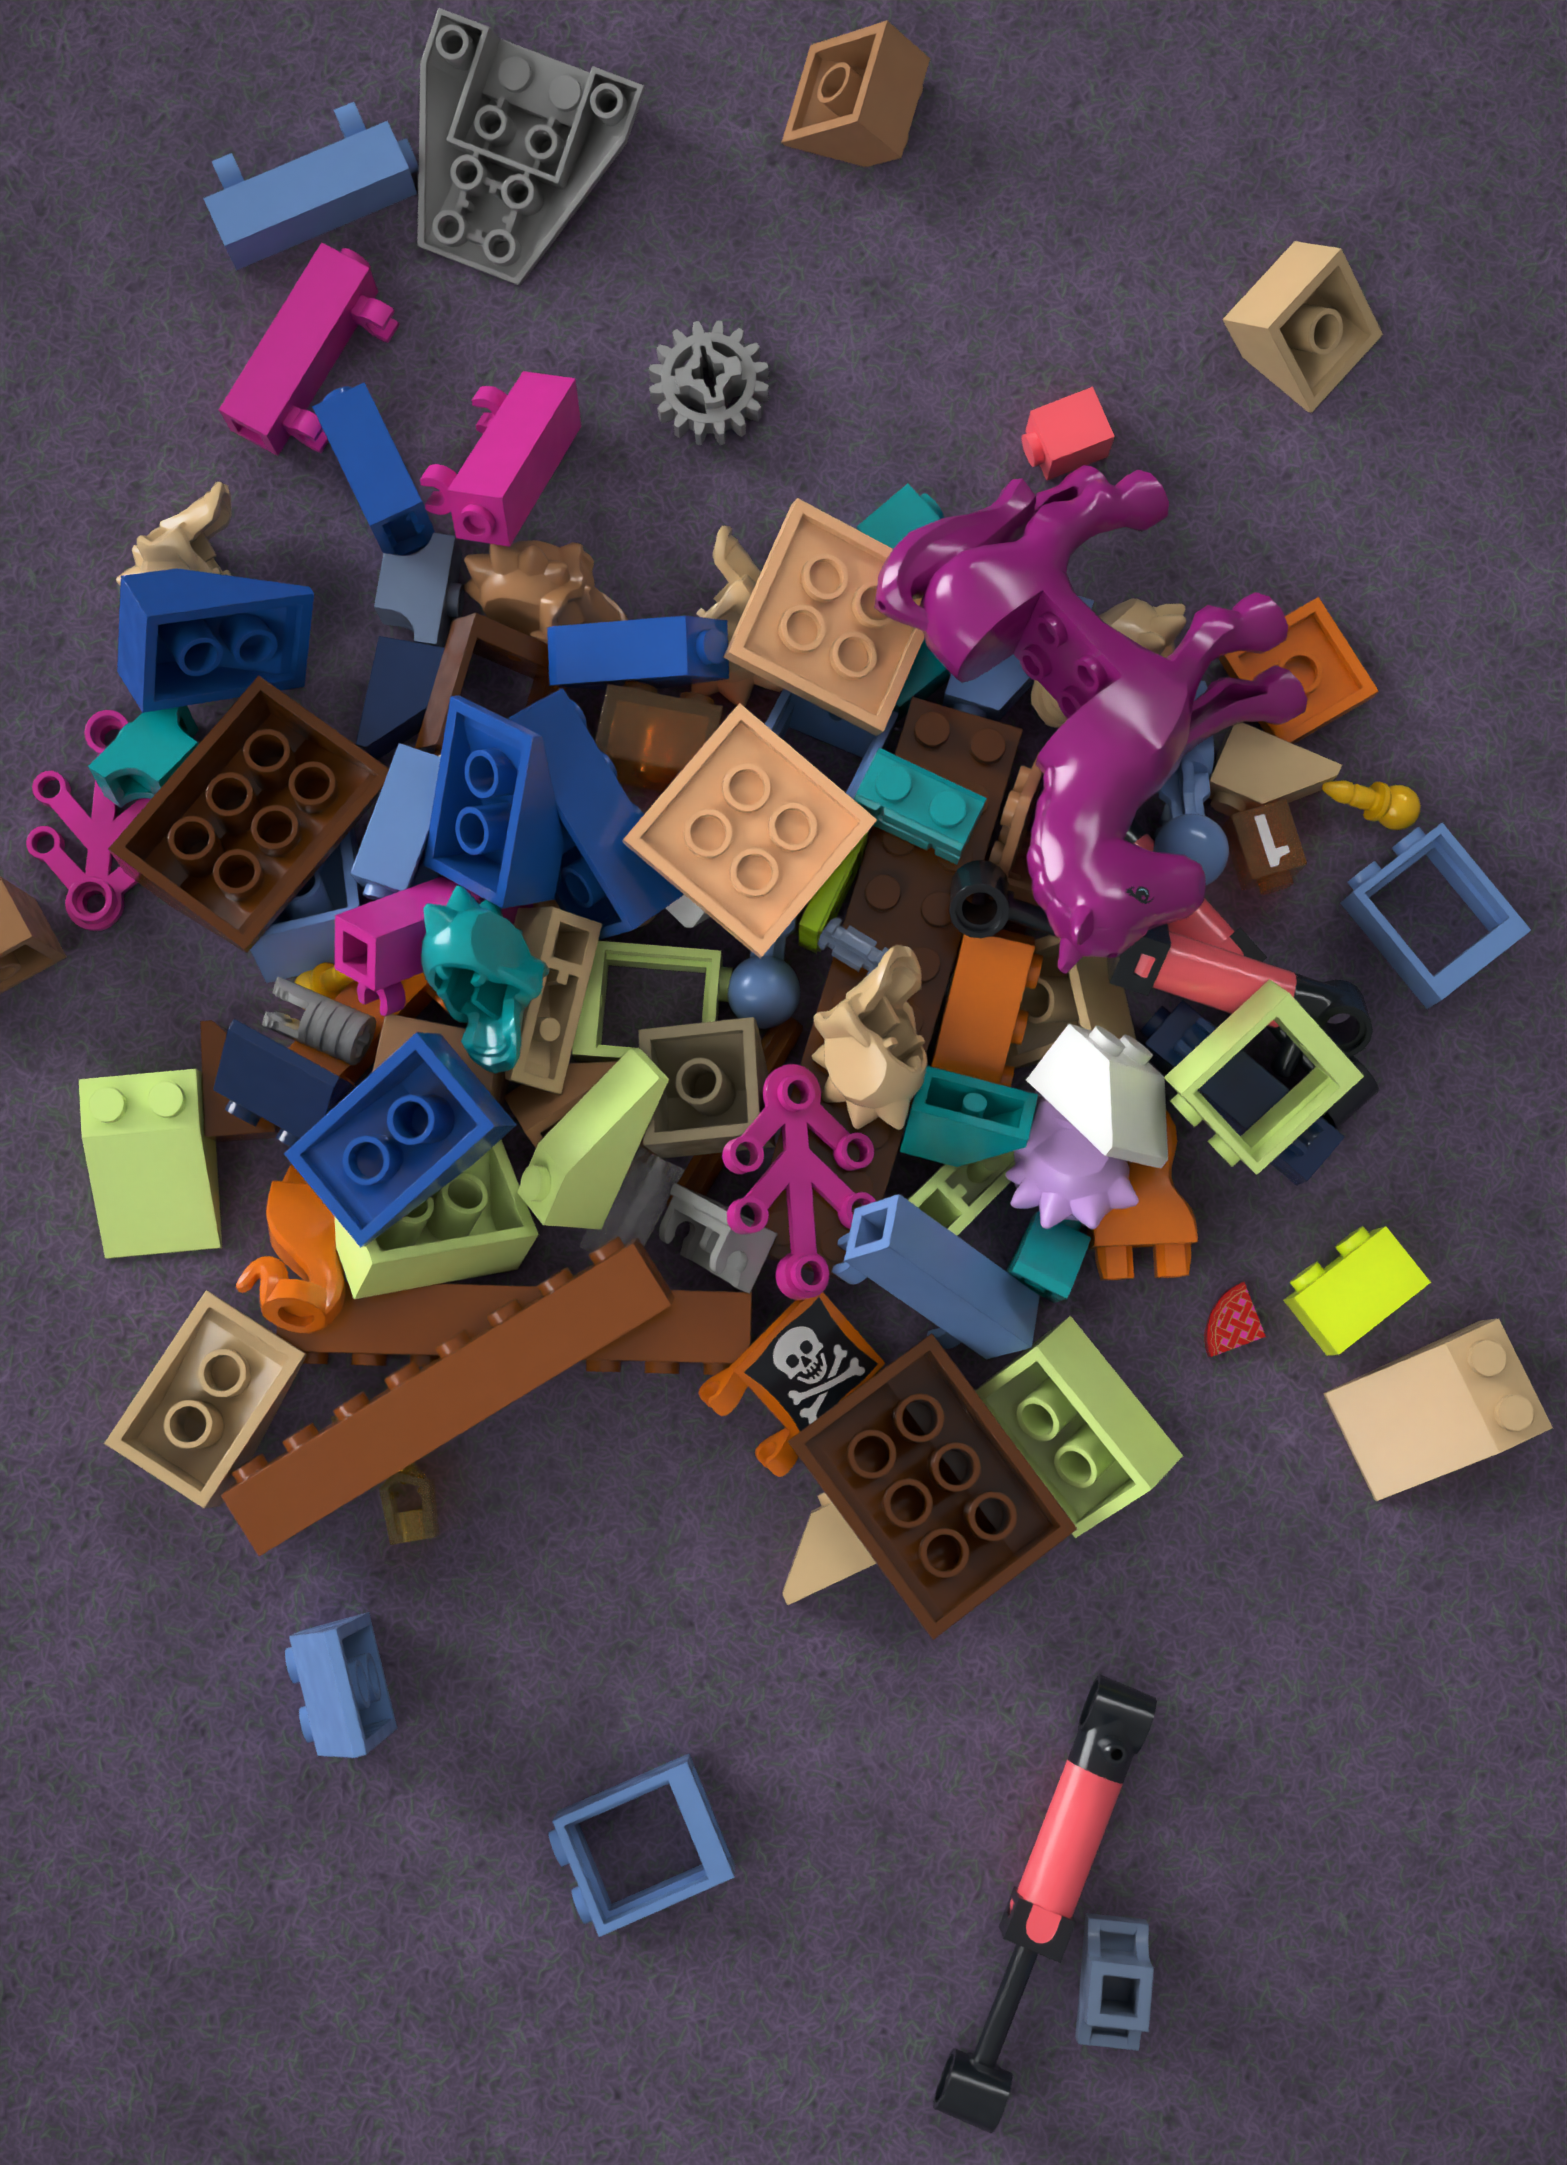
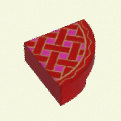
(1232, 1322)

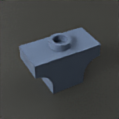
(422, 590)
(1114, 1982)

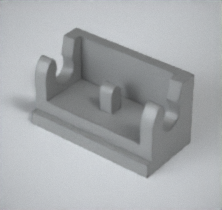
(712, 1241)

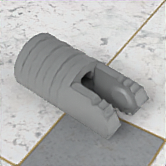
(324, 1025)

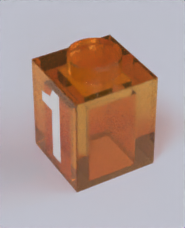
(1265, 847)

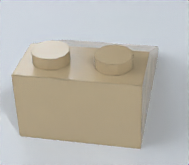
(207, 1401)
(1438, 1409)

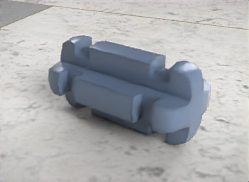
(851, 946)

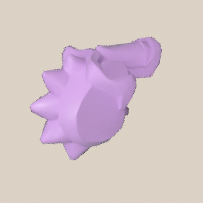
(1067, 1173)

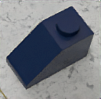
(397, 694)

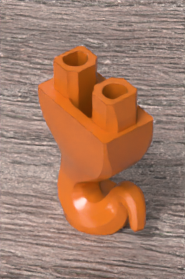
(1157, 1221)
(306, 1242)

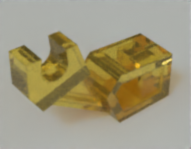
(410, 1524)

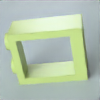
(588, 1036)
(1296, 1110)

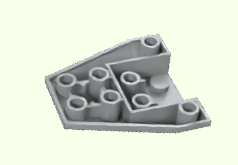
(509, 145)

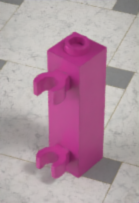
(302, 347)
(511, 460)
(384, 939)

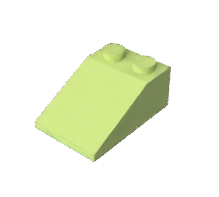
(150, 1163)

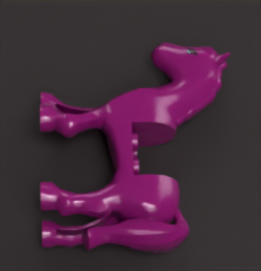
(1001, 589)

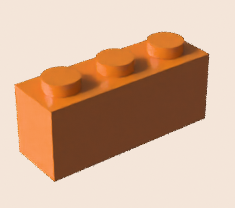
(985, 1004)

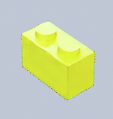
(1355, 1289)

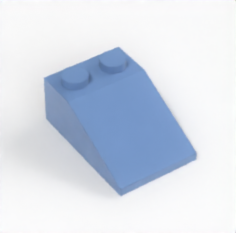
(306, 927)
(341, 1687)

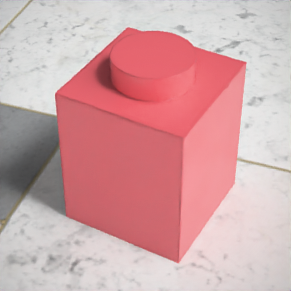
(1067, 434)

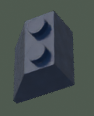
(275, 1084)

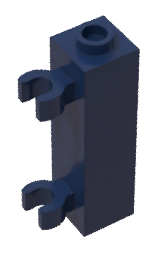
(1239, 1090)

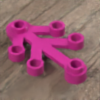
(94, 832)
(798, 1171)

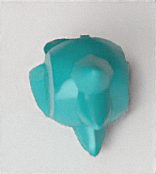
(482, 975)

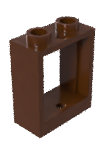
(493, 642)

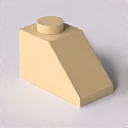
(1264, 769)
(825, 1553)

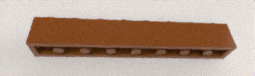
(413, 1322)
(447, 1395)

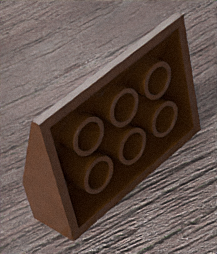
(250, 815)
(932, 1486)

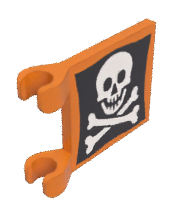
(797, 1371)

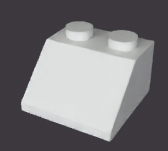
(1107, 1093)

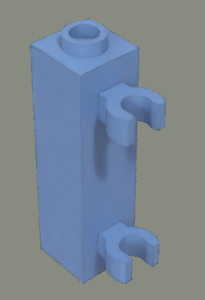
(311, 192)
(939, 1278)

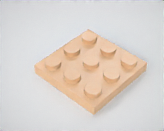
(817, 623)
(749, 830)

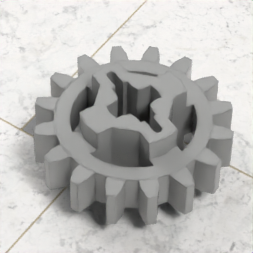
(684, 386)

